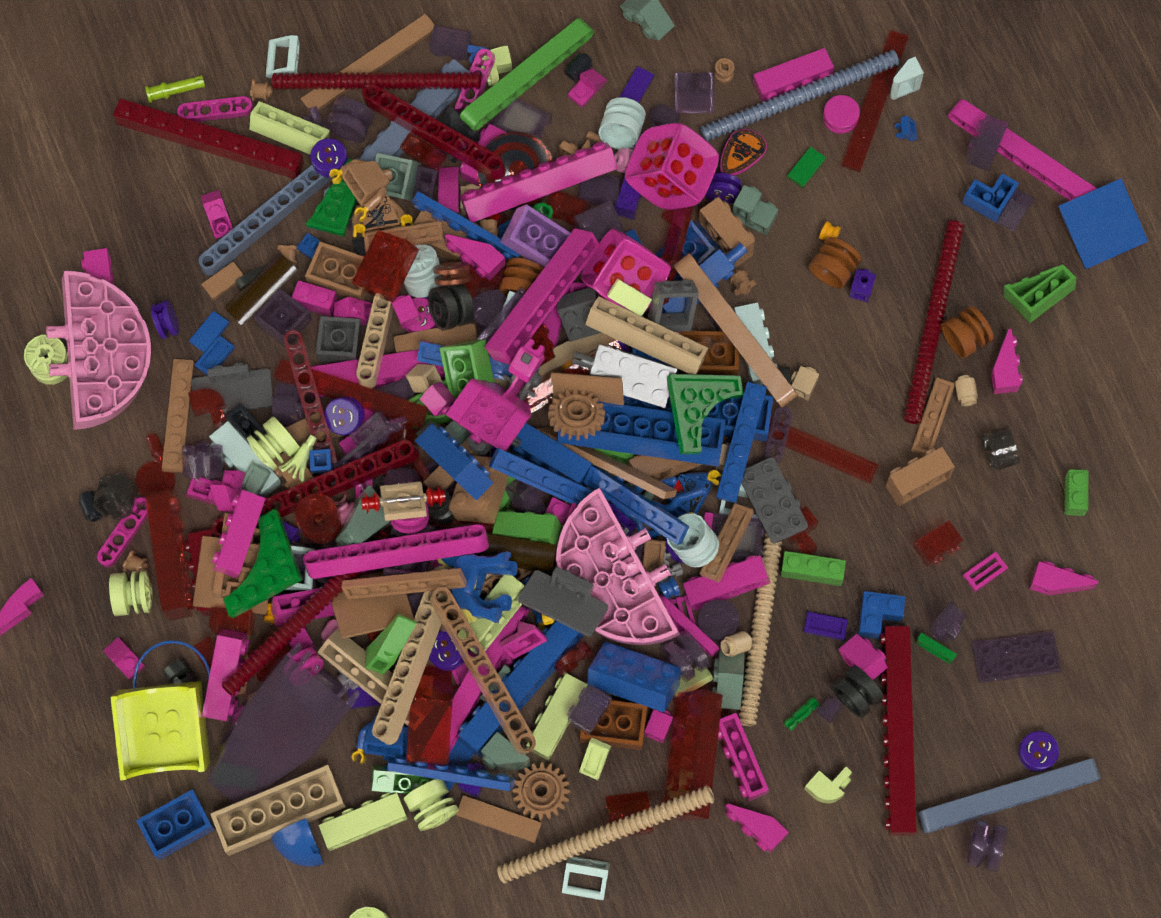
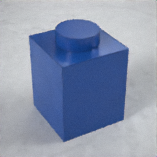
(321, 461)

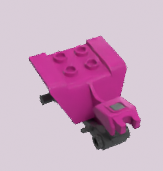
(496, 413)

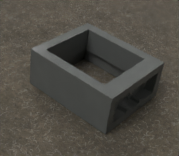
(674, 321)

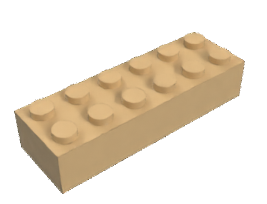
(274, 809)

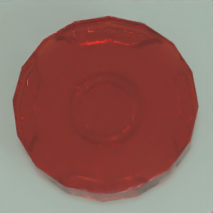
(152, 479)

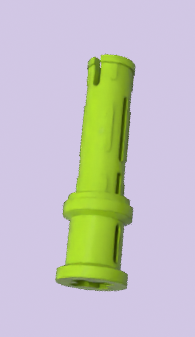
(165, 90)

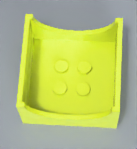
(160, 729)

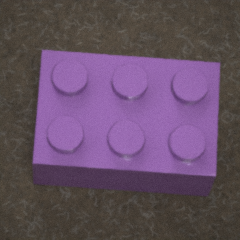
(534, 235)

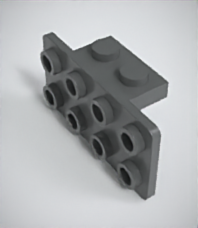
(238, 386)
(773, 500)
(564, 600)

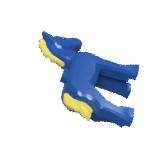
(475, 571)

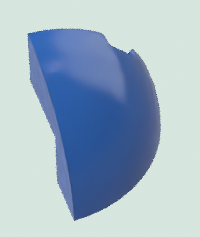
(298, 844)

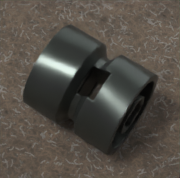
(442, 513)
(179, 672)

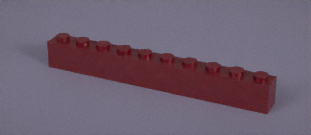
(208, 139)
(899, 732)

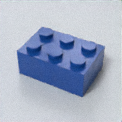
(175, 825)

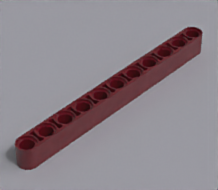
(343, 482)

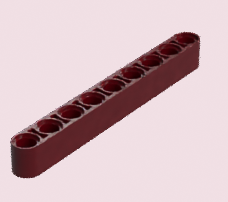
(437, 138)
(303, 389)

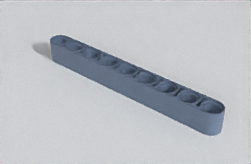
(265, 223)
(1009, 795)

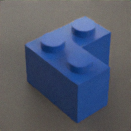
(990, 201)
(876, 608)

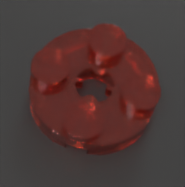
(569, 661)

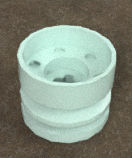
(622, 123)
(421, 274)
(699, 542)

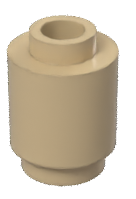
(966, 390)
(736, 644)

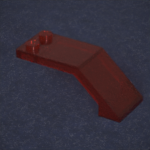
(430, 718)

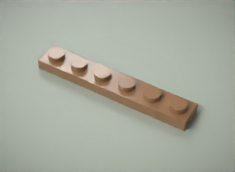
(177, 415)
(403, 583)

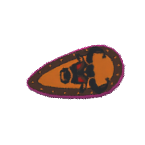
(742, 151)

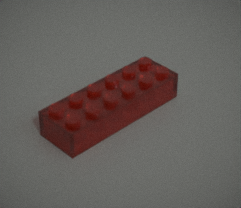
(169, 555)
(693, 747)

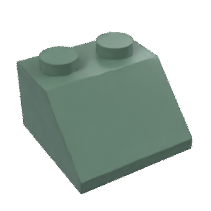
(403, 175)
(502, 756)

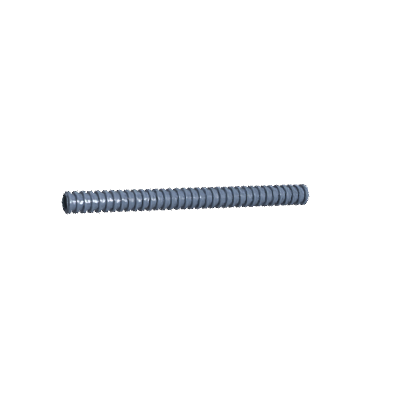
(800, 95)

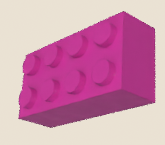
(227, 656)

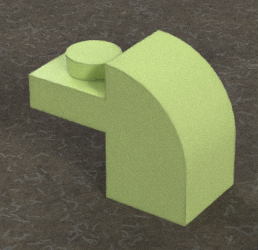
(501, 65)
(828, 791)

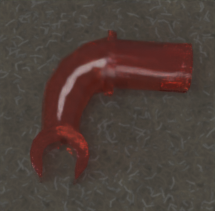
(155, 447)

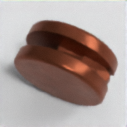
(452, 273)

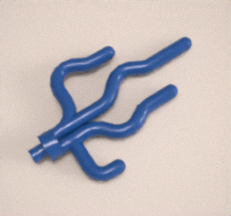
(669, 508)

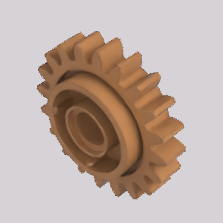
(576, 414)
(541, 778)

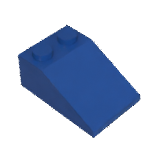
(697, 243)

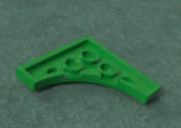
(693, 399)
(273, 569)

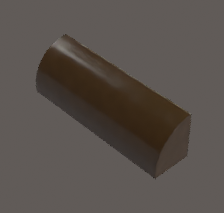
(261, 288)
(526, 553)

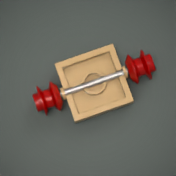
(403, 500)

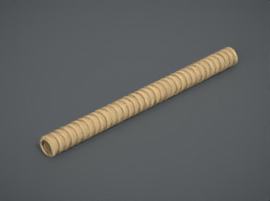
(759, 636)
(605, 834)

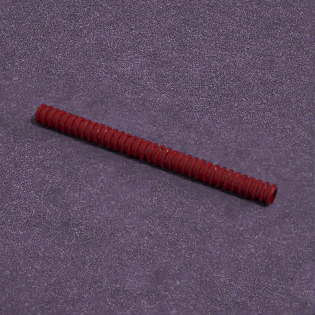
(382, 80)
(933, 322)
(289, 629)

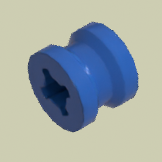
(669, 588)

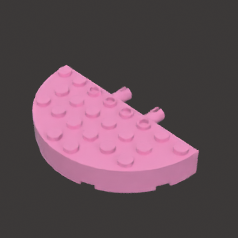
(104, 348)
(600, 552)

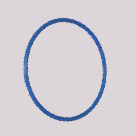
(168, 642)

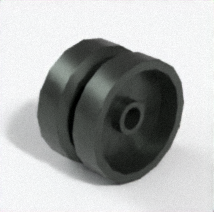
(451, 306)
(857, 691)

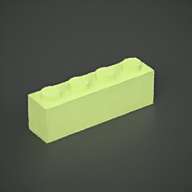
(286, 127)
(486, 630)
(555, 720)
(362, 821)

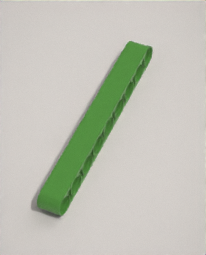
(526, 74)

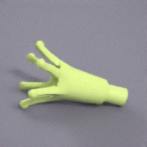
(300, 459)

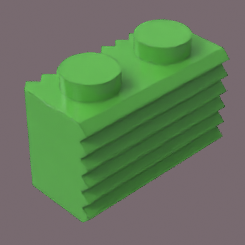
(1076, 492)

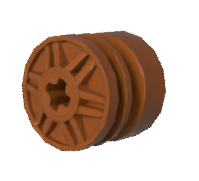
(835, 262)
(519, 274)
(967, 332)

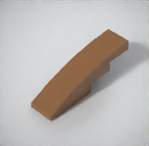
(412, 340)

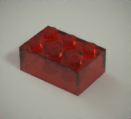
(385, 266)

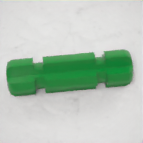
(802, 713)

